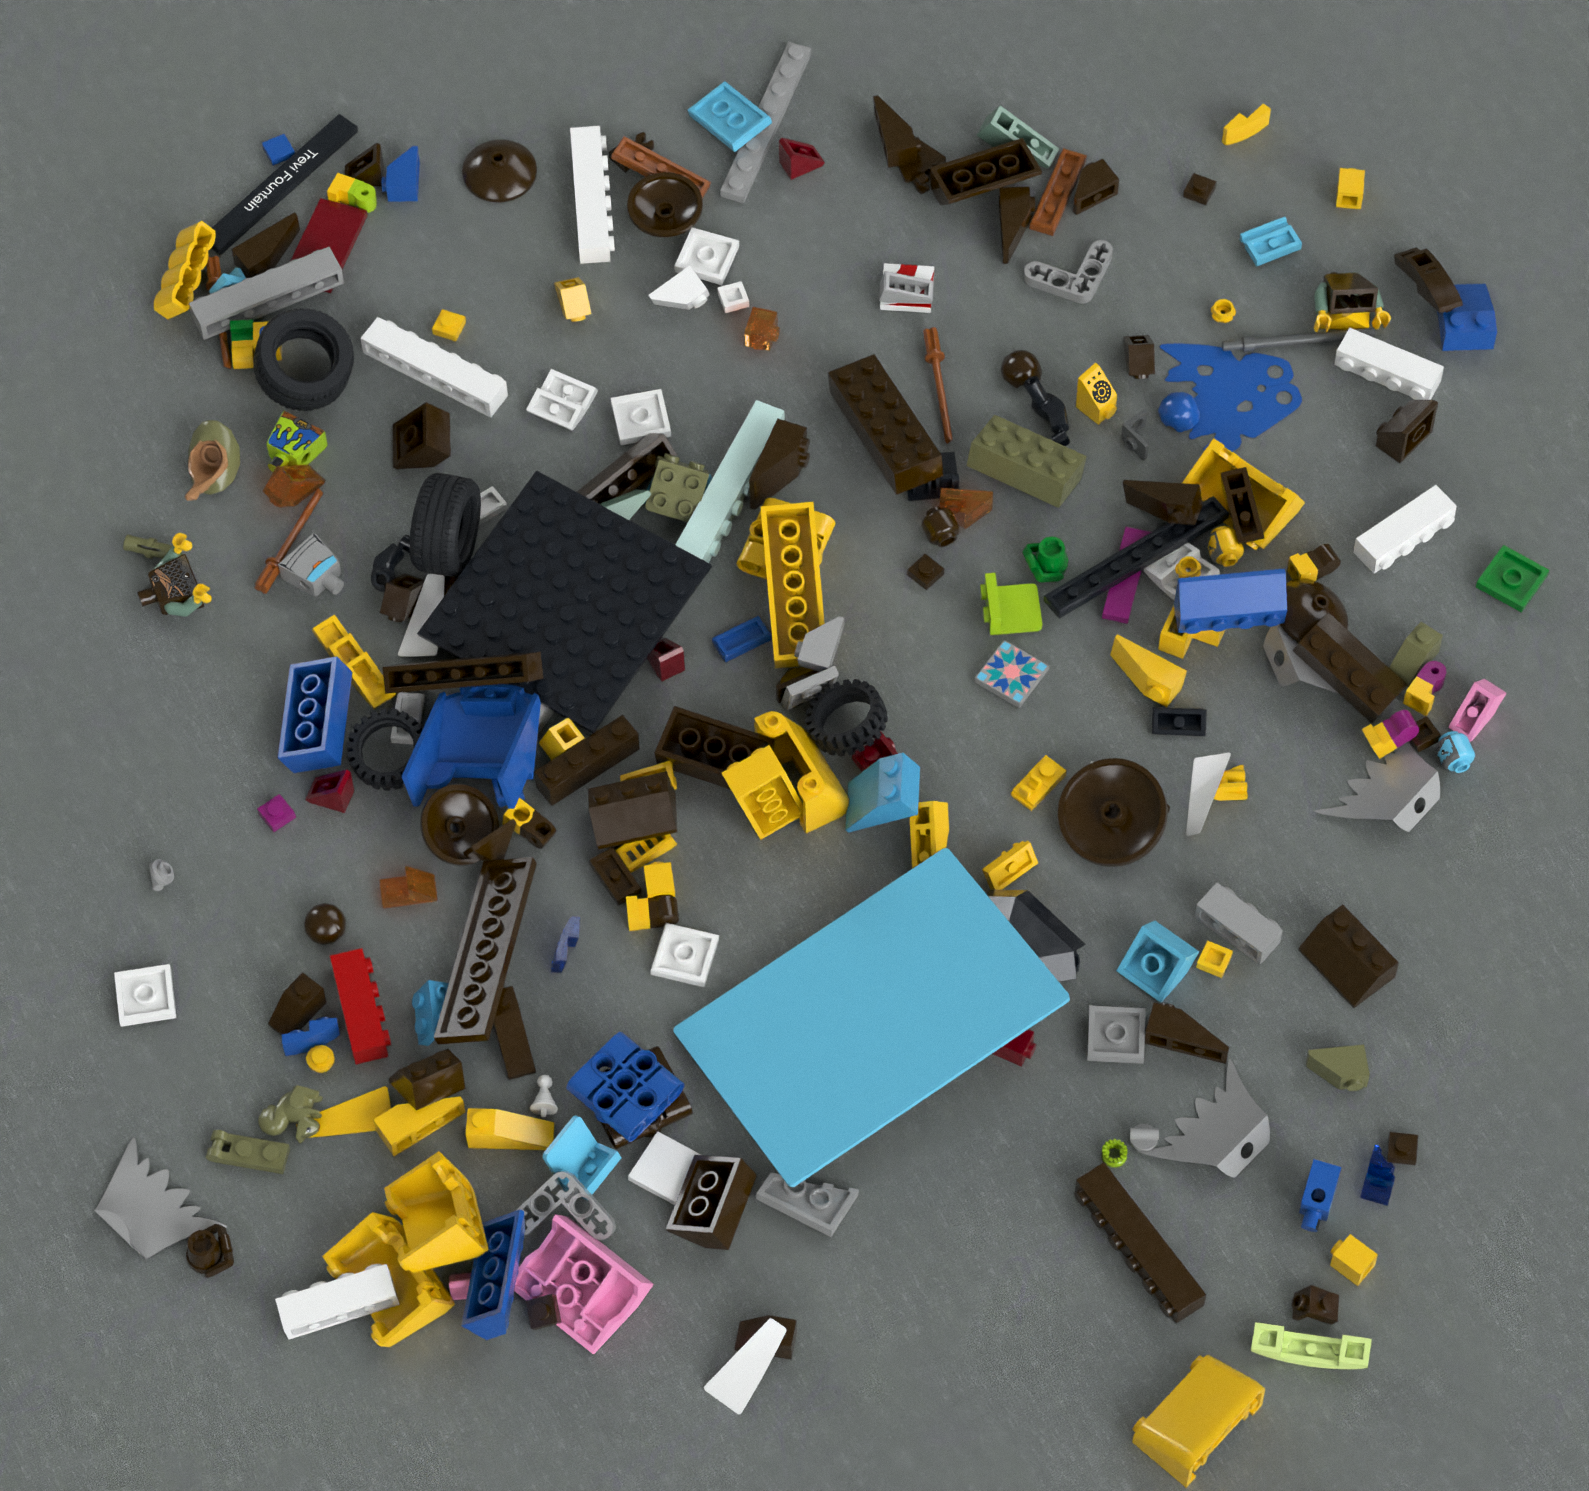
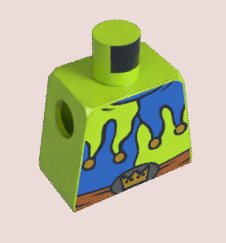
(294, 442)

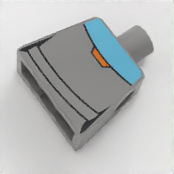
(312, 568)

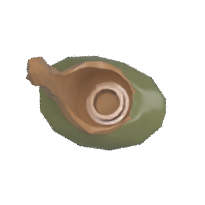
(212, 459)

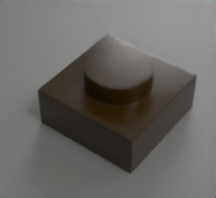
(1199, 189)
(925, 571)
(1427, 735)
(1402, 1148)
(543, 1311)

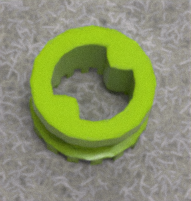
(1117, 1144)

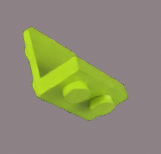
(1010, 607)

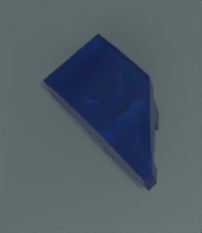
(567, 939)
(1379, 1179)

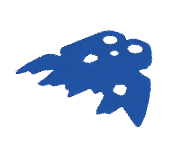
(1228, 387)

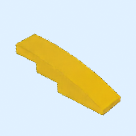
(365, 674)

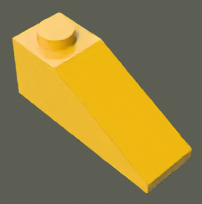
(1149, 672)
(928, 830)
(405, 1126)
(507, 1130)

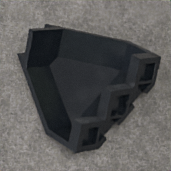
(1041, 931)

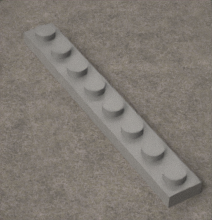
(774, 105)

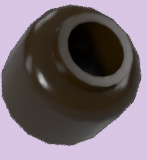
(940, 526)

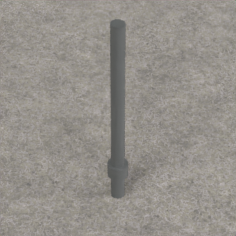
(1248, 343)

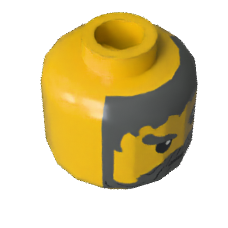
(1224, 546)

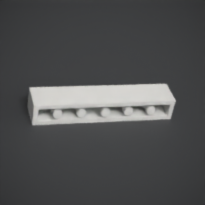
(590, 194)
(434, 366)

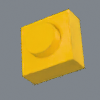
(449, 325)
(1214, 959)

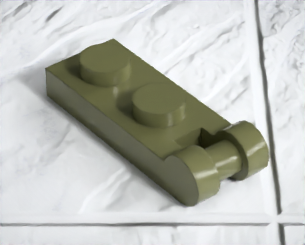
(248, 1152)

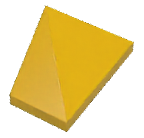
(1348, 320)

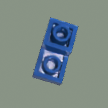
(321, 1032)

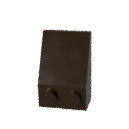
(779, 461)

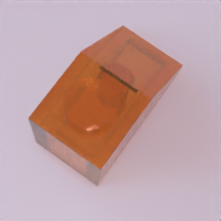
(292, 484)

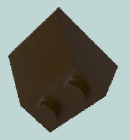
(1407, 428)
(421, 438)
(429, 1079)

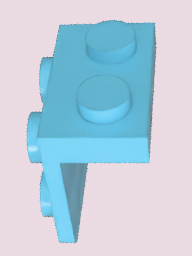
(581, 1155)

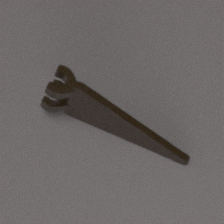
(917, 171)

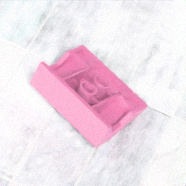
(590, 1281)

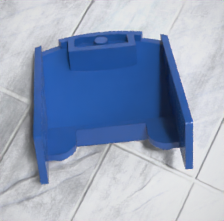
(477, 735)

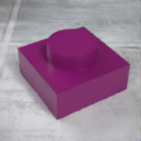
(276, 813)

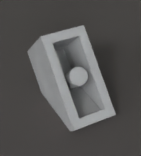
(820, 646)

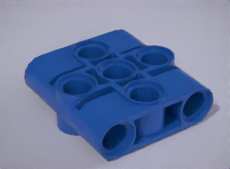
(599, 1087)

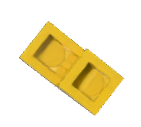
(1242, 128)

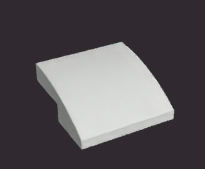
(562, 400)
(1163, 571)

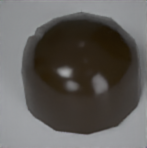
(1019, 367)
(325, 924)

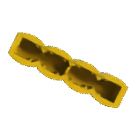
(184, 270)

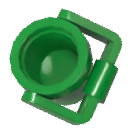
(1050, 560)

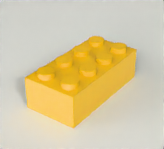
(764, 791)

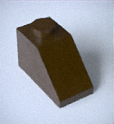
(1095, 185)
(1139, 356)
(401, 597)
(297, 1005)
(749, 1327)

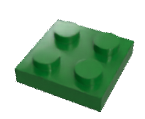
(1512, 578)

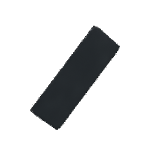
(1179, 721)

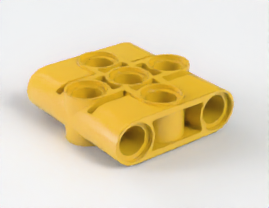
(753, 555)

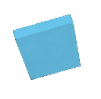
(729, 116)

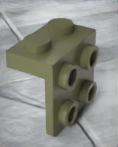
(676, 487)

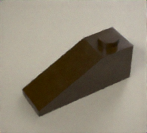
(896, 135)
(1015, 215)
(266, 247)
(1167, 501)
(1241, 505)
(1179, 1032)
(512, 1036)

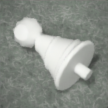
(544, 1102)

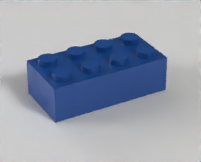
(315, 715)

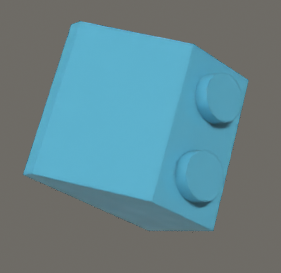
(1157, 960)

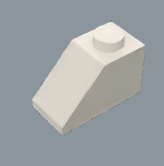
(681, 291)

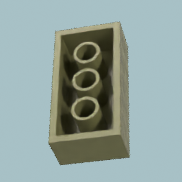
(1026, 461)

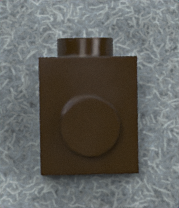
(1315, 1304)

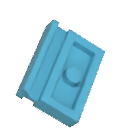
(1270, 241)

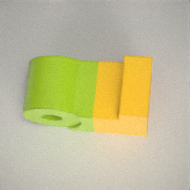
(352, 192)

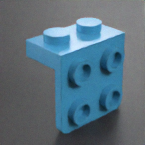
(428, 1006)

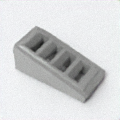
(895, 295)

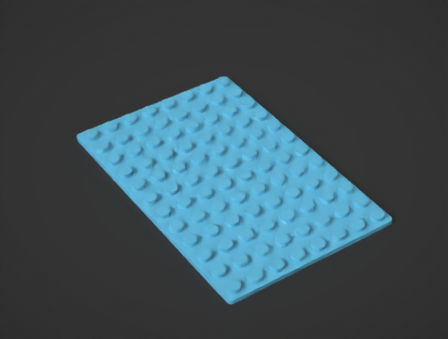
(870, 1016)

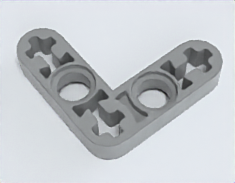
(1073, 282)
(568, 1199)

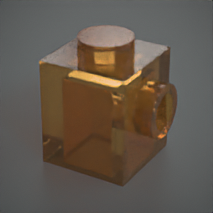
(762, 329)

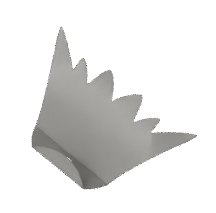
(1293, 667)
(1392, 790)
(1220, 1130)
(143, 1209)

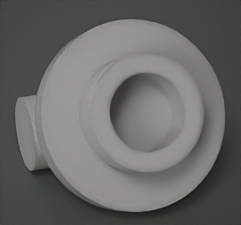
(161, 874)
(1144, 1137)

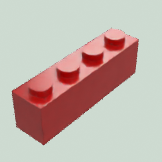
(359, 1005)

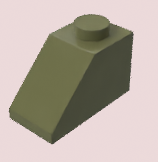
(1415, 652)
(1340, 1066)

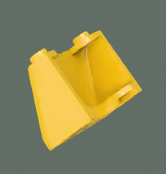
(1273, 501)
(819, 788)
(436, 1215)
(419, 1294)
(1197, 1417)

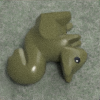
(292, 1107)

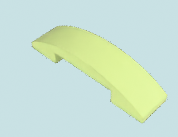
(1311, 1350)

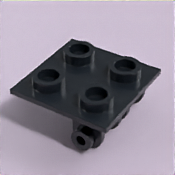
(932, 489)

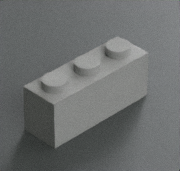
(1238, 923)

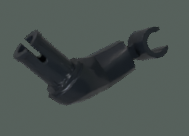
(1049, 408)
(386, 561)

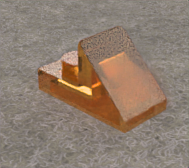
(971, 502)
(408, 890)

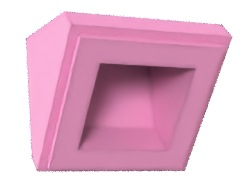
(459, 1285)

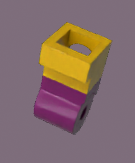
(1420, 692)
(1391, 733)

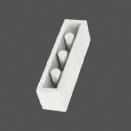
(1388, 365)
(1405, 529)
(337, 1301)

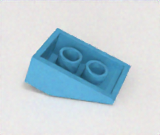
(883, 793)

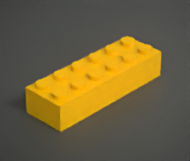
(791, 577)

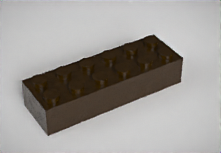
(885, 424)

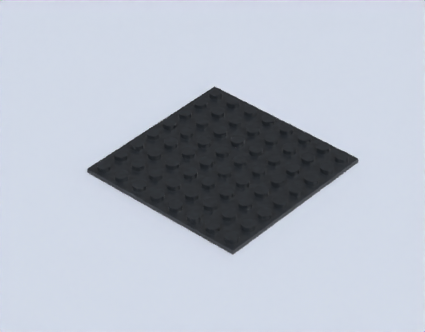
(568, 585)

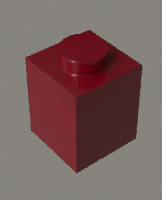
(1018, 1048)

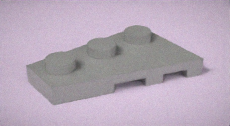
(809, 1203)

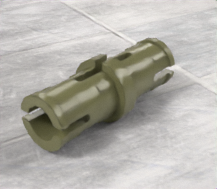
(135, 544)

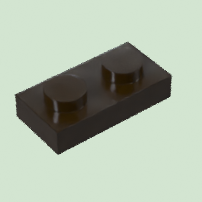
(615, 876)

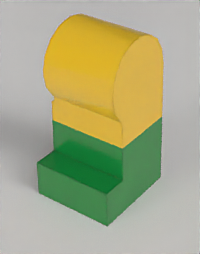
(242, 343)

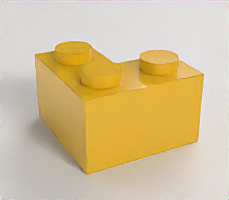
(1178, 643)

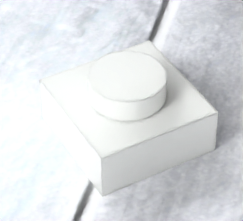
(733, 297)

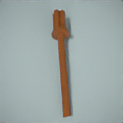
(214, 274)
(934, 357)
(271, 569)

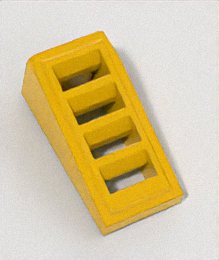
(651, 854)

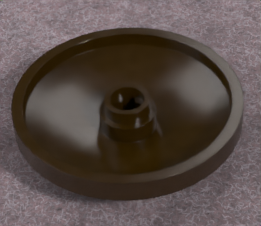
(1112, 812)

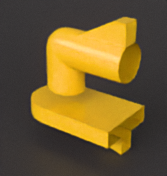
(1232, 791)

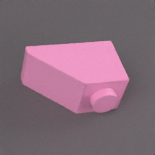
(1477, 708)

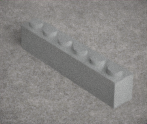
(266, 292)

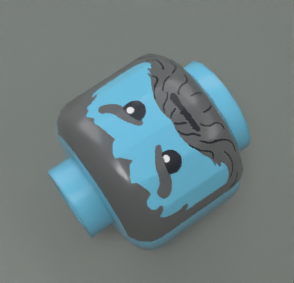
(1455, 751)

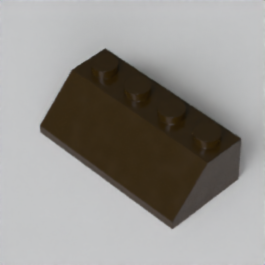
(983, 172)
(1349, 667)
(705, 745)

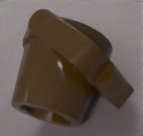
(207, 1254)

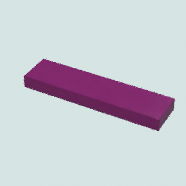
(1122, 596)

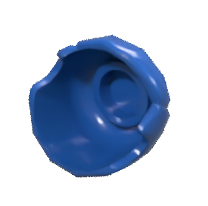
(1179, 411)

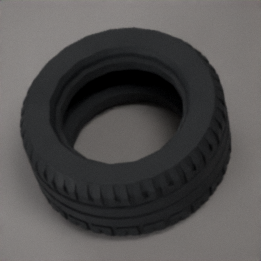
(306, 325)
(445, 524)

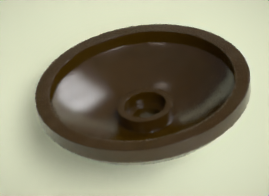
(501, 179)
(662, 195)
(1307, 605)
(464, 808)

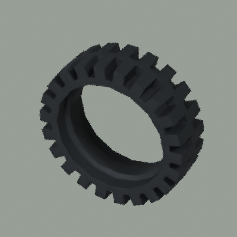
(362, 733)
(856, 737)

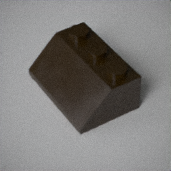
(633, 810)
(1349, 956)
(712, 1201)

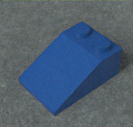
(1469, 325)

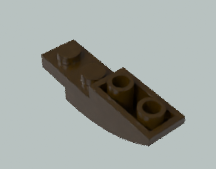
(1431, 278)

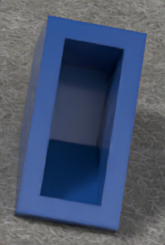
(403, 177)

